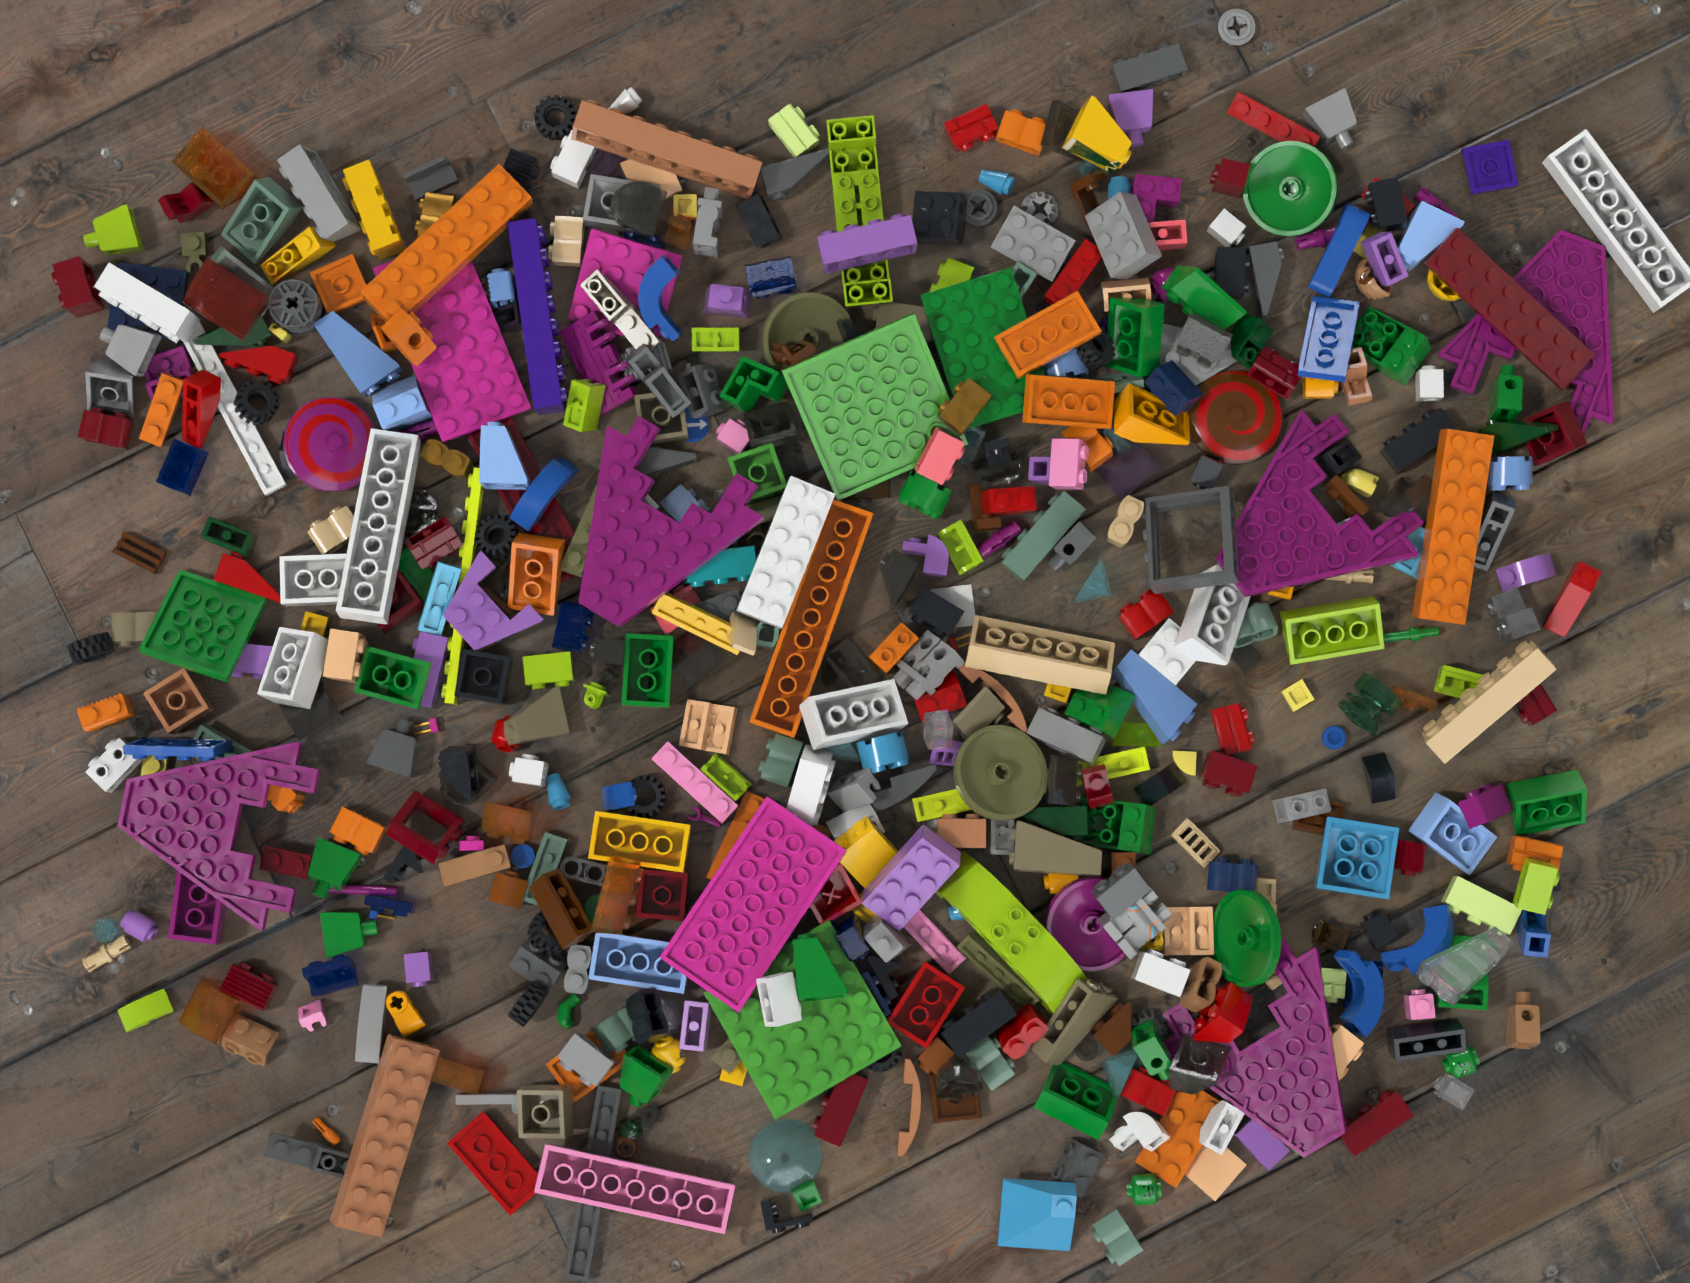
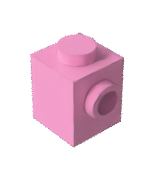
(733, 435)
(1419, 1005)

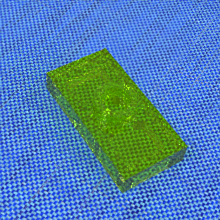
(1135, 735)

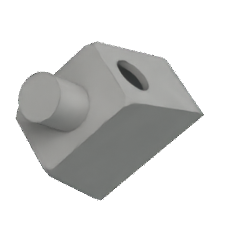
(1332, 118)
(130, 347)
(884, 938)

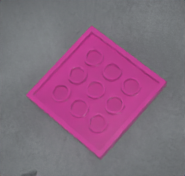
(625, 265)

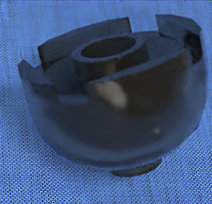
(957, 1079)

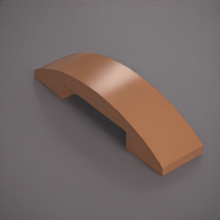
(1015, 717)
(906, 1137)

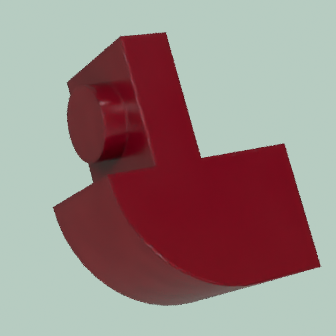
(186, 204)
(1096, 786)

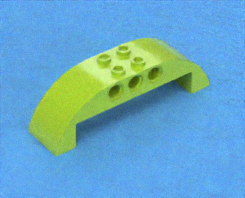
(1011, 931)

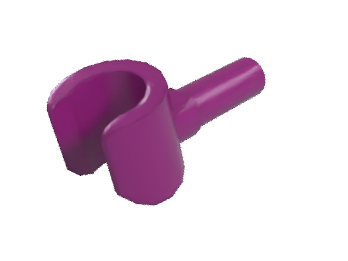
(701, 817)

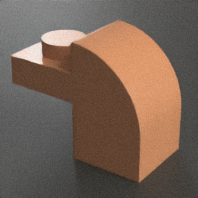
(1356, 384)

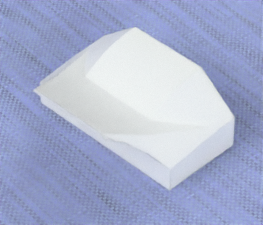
(1220, 1126)

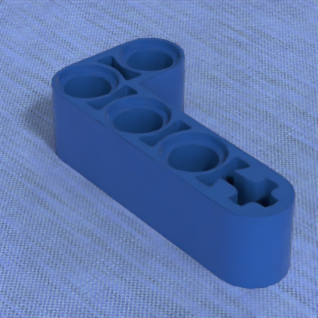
(1339, 249)

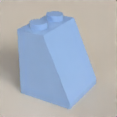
(1425, 233)
(401, 405)
(500, 460)

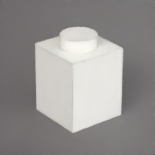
(1227, 229)
(1429, 384)

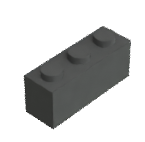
(1149, 69)

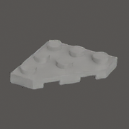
(1189, 365)

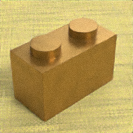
(964, 406)

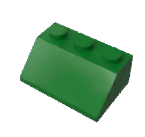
(1202, 297)
(1136, 334)
(647, 671)
(1547, 802)
(1076, 1099)

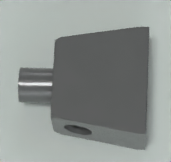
(1080, 537)
(396, 750)

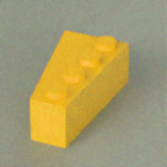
(374, 210)

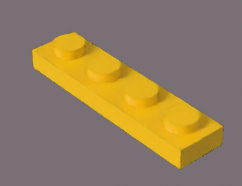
(694, 620)

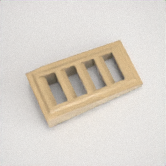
(1186, 823)

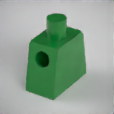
(1506, 395)
(331, 867)
(345, 932)
(1151, 1049)
(643, 1075)

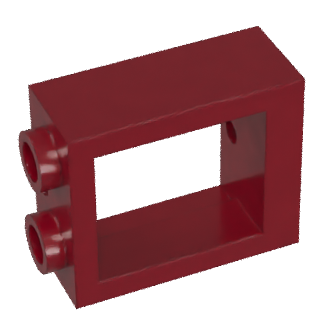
(416, 842)

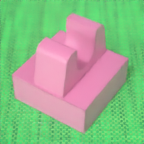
(312, 1013)

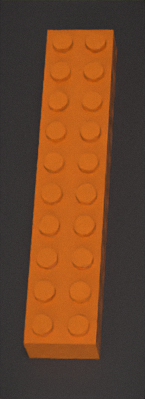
(811, 620)

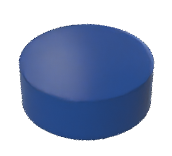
(1333, 737)
(523, 856)

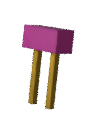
(434, 725)

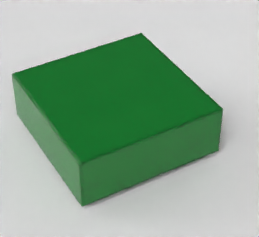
(806, 1195)

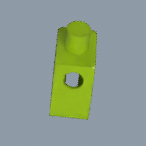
(115, 232)

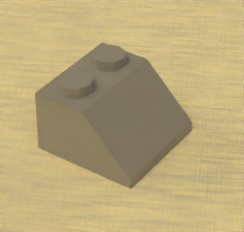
(979, 713)

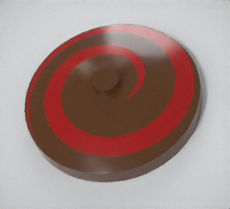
(1235, 418)

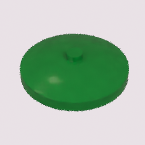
(1290, 188)
(1246, 938)

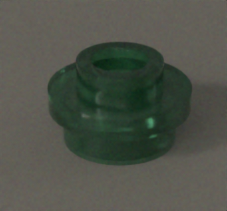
(631, 1129)

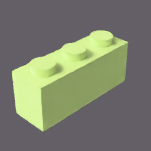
(1480, 905)

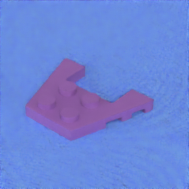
(476, 614)

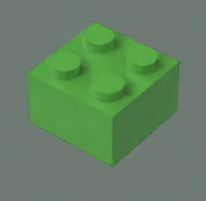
(762, 468)

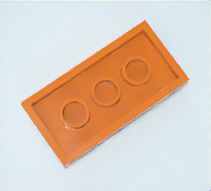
(1047, 335)
(1068, 401)
(1183, 1125)

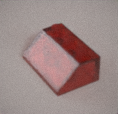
(225, 299)

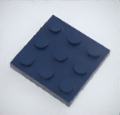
(166, 281)

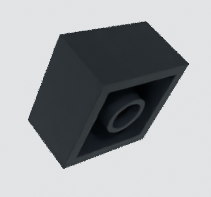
(939, 217)
(483, 677)

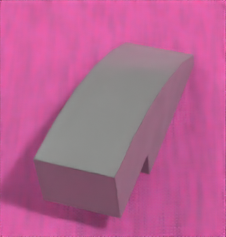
(371, 1023)

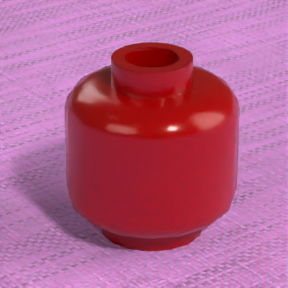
(498, 737)

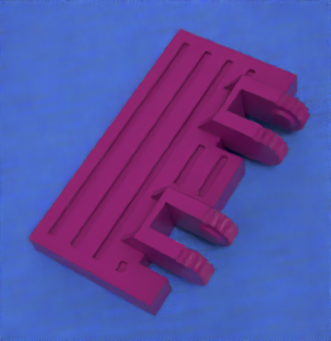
(597, 361)

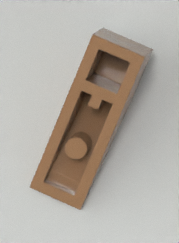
(476, 865)

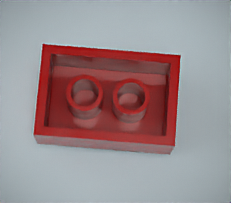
(925, 1004)

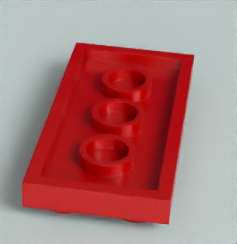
(495, 1162)

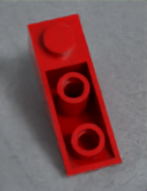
(268, 360)

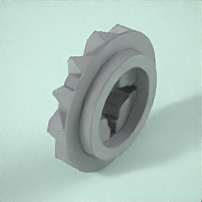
(1243, 19)
(1040, 198)

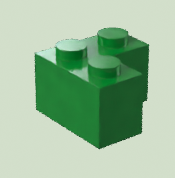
(749, 382)

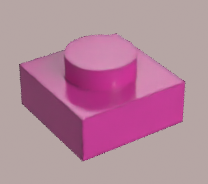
(472, 843)

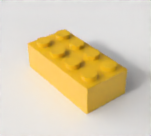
(651, 841)

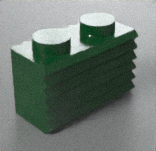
(229, 536)

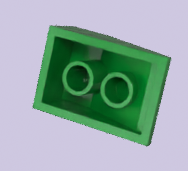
(392, 677)

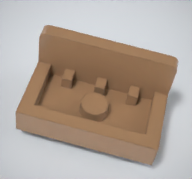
(249, 1039)

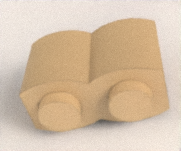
(568, 241)
(1123, 526)
(332, 532)

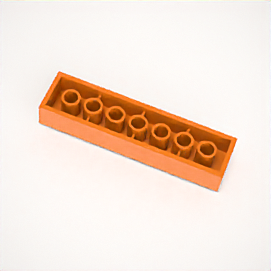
(447, 245)
(1452, 526)

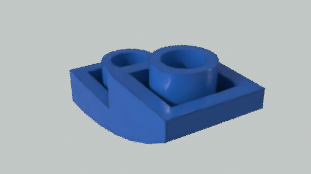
(618, 796)

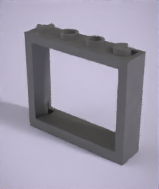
(1185, 500)

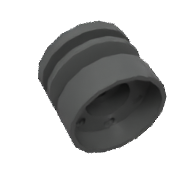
(298, 320)

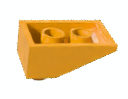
(1145, 419)

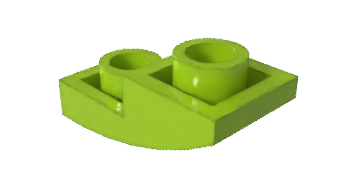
(145, 1010)

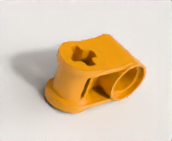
(406, 1018)

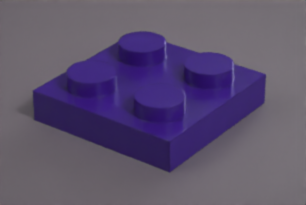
(1489, 167)

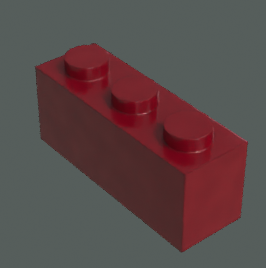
(839, 1109)
(1375, 1121)

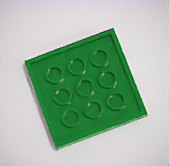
(203, 625)

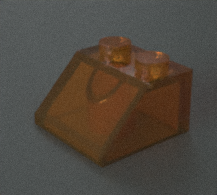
(508, 821)
(209, 1011)

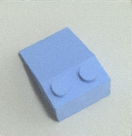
(1447, 833)

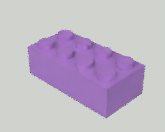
(867, 243)
(911, 877)

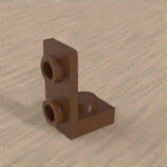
(1083, 189)
(981, 522)

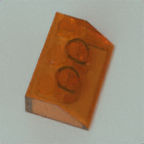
(214, 168)
(617, 895)

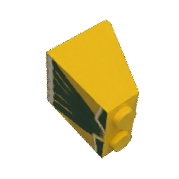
(1098, 137)

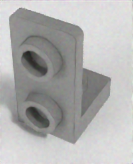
(1301, 806)

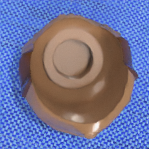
(1367, 283)

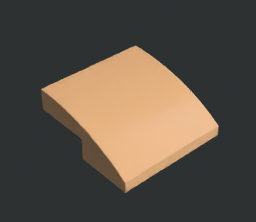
(640, 172)
(708, 727)
(1189, 931)
(1214, 1171)

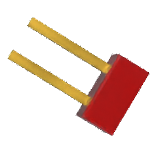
(952, 642)

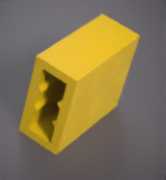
(866, 850)

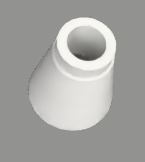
(627, 101)

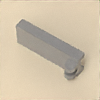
(488, 1098)

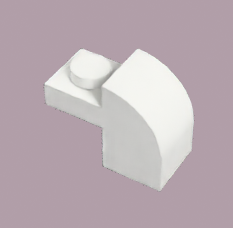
(1141, 1128)

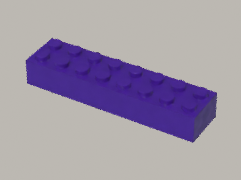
(537, 317)

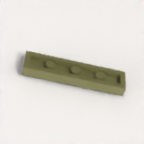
(576, 553)
(997, 969)

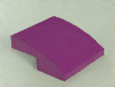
(174, 362)

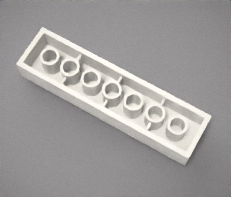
(1619, 220)
(378, 526)

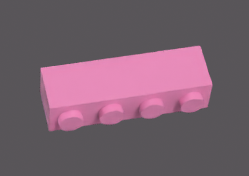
(695, 782)

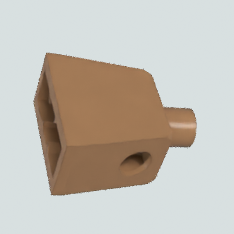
(1521, 1032)

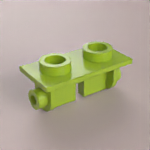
(594, 695)

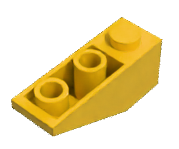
(296, 255)

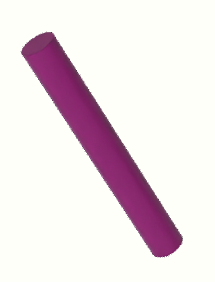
(367, 890)

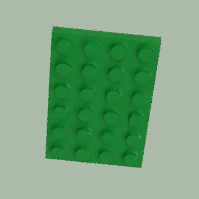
(964, 327)

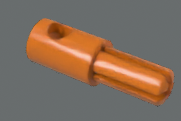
(327, 1132)

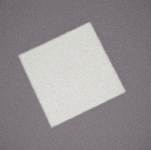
(961, 597)

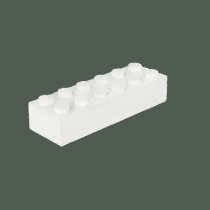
(785, 552)

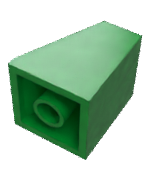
(815, 972)

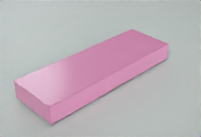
(934, 942)

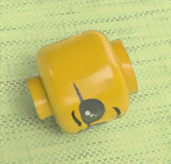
(668, 1051)

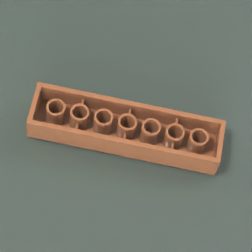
(666, 149)
(384, 1136)

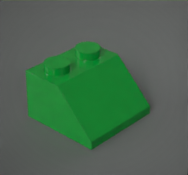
(1100, 710)

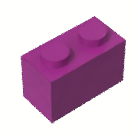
(1484, 804)

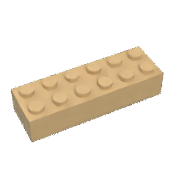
(1040, 654)
(1487, 701)

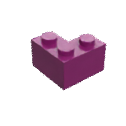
(1156, 191)

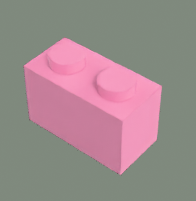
(1068, 464)

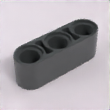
(583, 871)

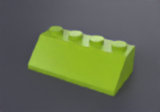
(1332, 630)

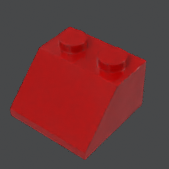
(946, 697)

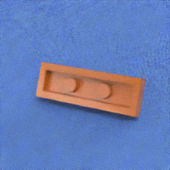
(162, 409)

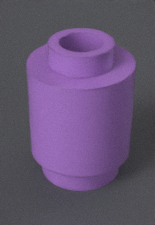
(139, 926)

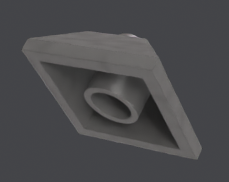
(109, 387)

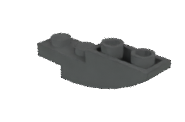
(306, 1154)

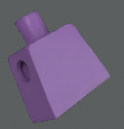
(1132, 113)
(727, 301)

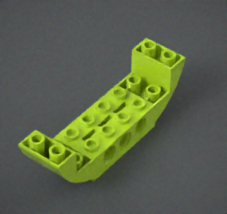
(858, 201)

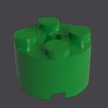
(924, 493)

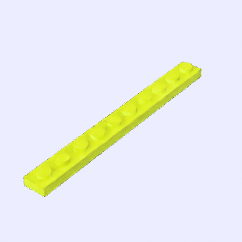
(468, 553)
(950, 802)

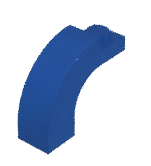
(651, 297)
(542, 492)
(1533, 934)
(1435, 939)
(1367, 993)

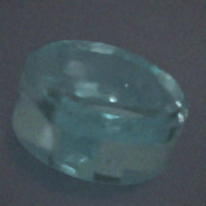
(105, 930)

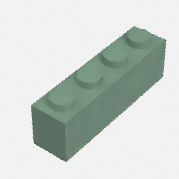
(1043, 536)

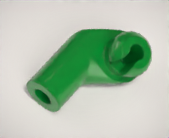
(564, 1011)

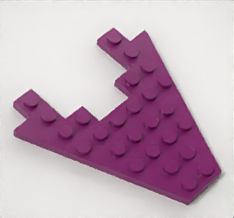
(1572, 286)
(1288, 534)
(639, 551)
(194, 818)
(1290, 1074)

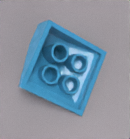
(1356, 858)
(1037, 1214)

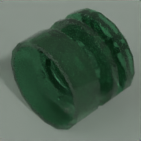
(1372, 701)

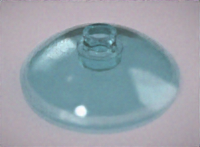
(787, 1138)

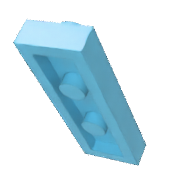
(438, 598)

